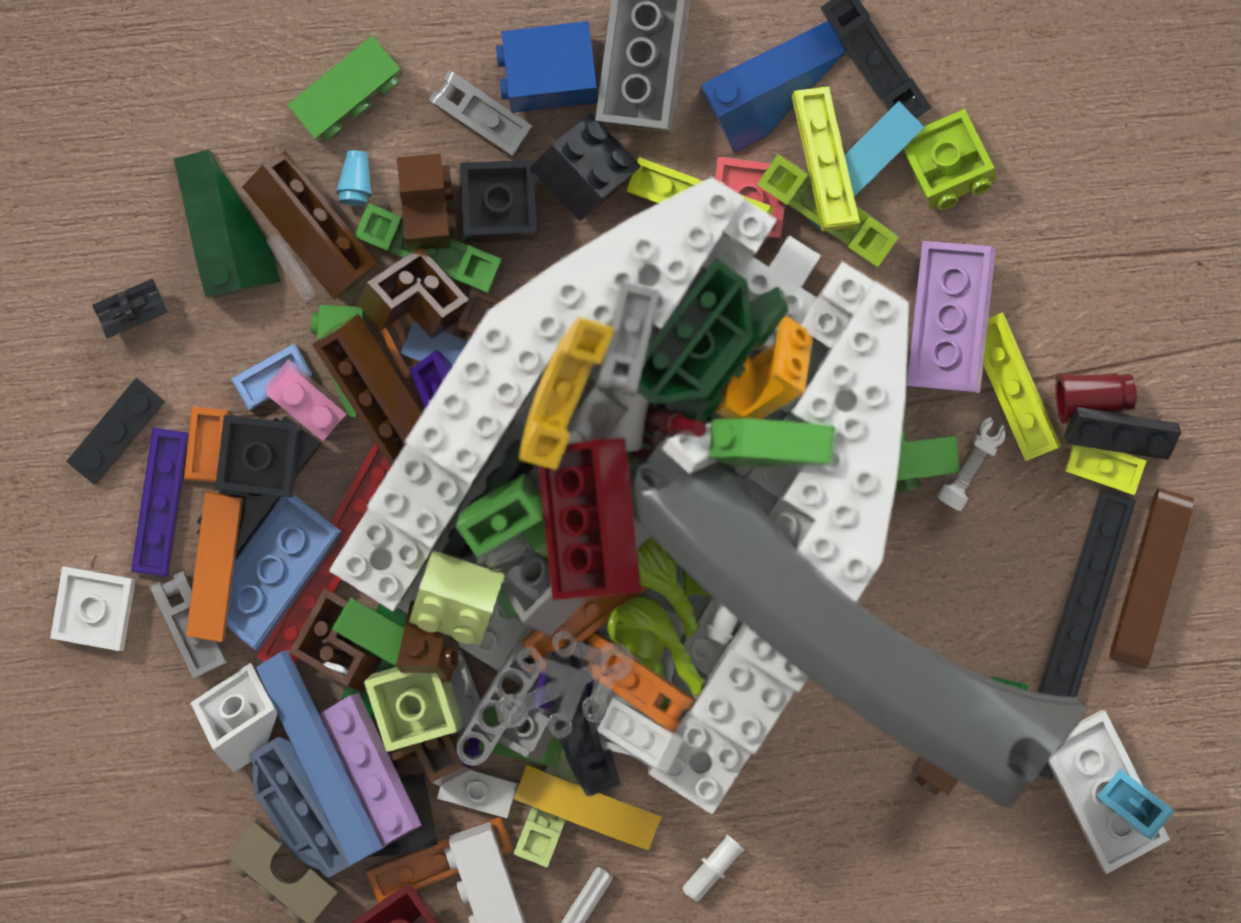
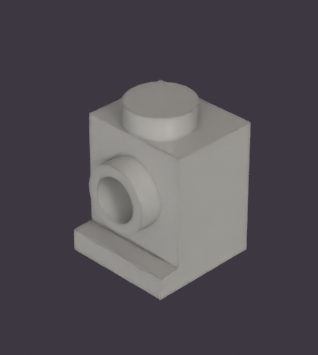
(536, 740)

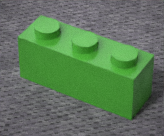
(346, 90)

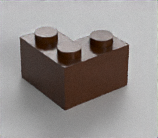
(423, 194)
(416, 288)
(329, 650)
(437, 756)

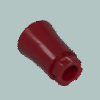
(1095, 392)

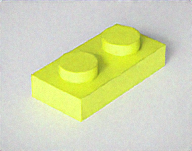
(1106, 468)

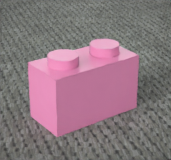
(305, 400)

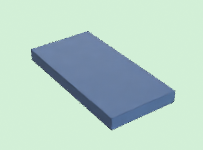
(277, 568)

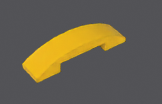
(560, 389)
(593, 812)

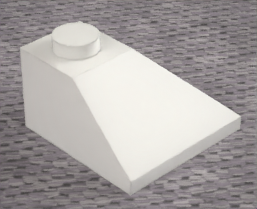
(236, 716)

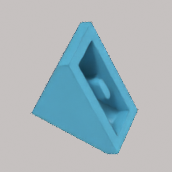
(1135, 804)

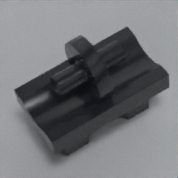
(130, 308)

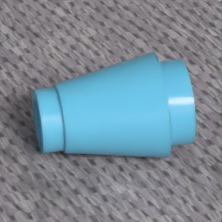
(354, 181)

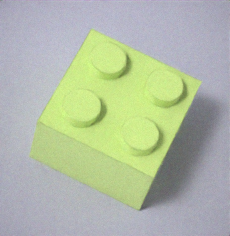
(456, 598)
(412, 707)

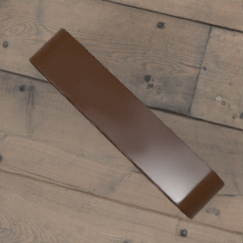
(1151, 578)

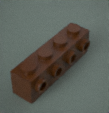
(309, 225)
(370, 385)

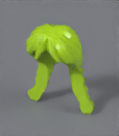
(660, 574)
(645, 631)

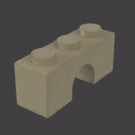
(255, 857)

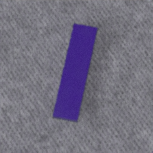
(160, 502)

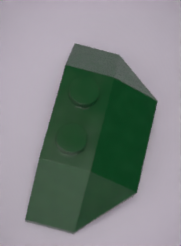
(699, 339)

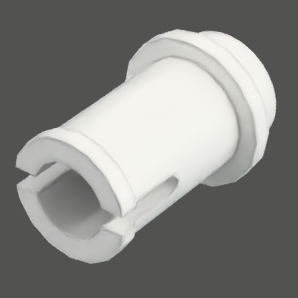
(722, 625)

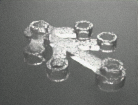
(569, 682)

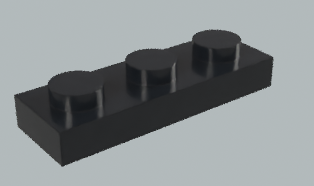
(115, 431)
(1122, 433)

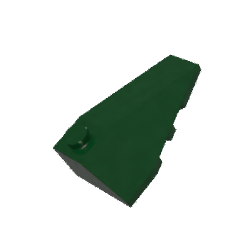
(224, 235)
(766, 315)

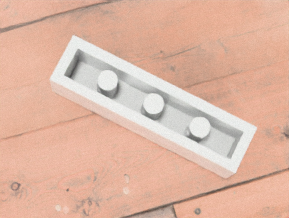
(483, 876)

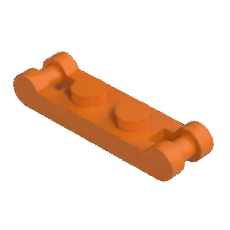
(646, 689)

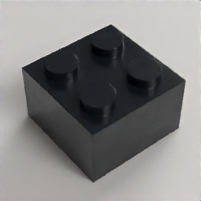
(585, 167)
(497, 201)
(258, 456)

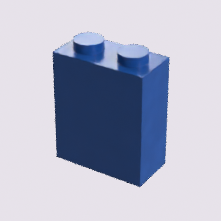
(547, 67)

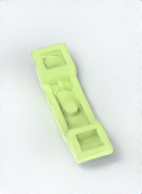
(542, 828)

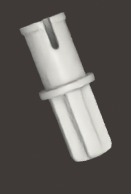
(712, 868)

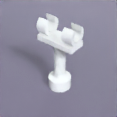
(954, 494)

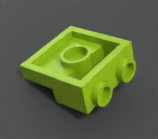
(949, 161)

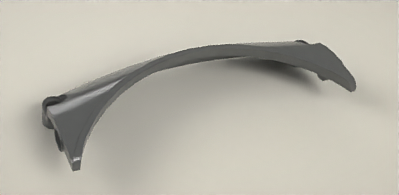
(944, 713)

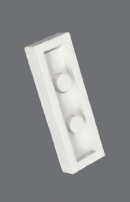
(640, 735)

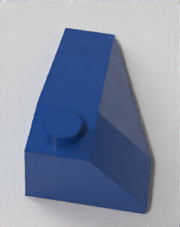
(758, 92)

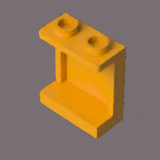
(771, 376)

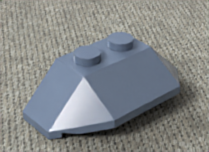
(295, 808)

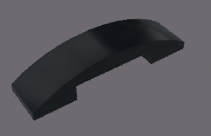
(873, 56)
(582, 747)

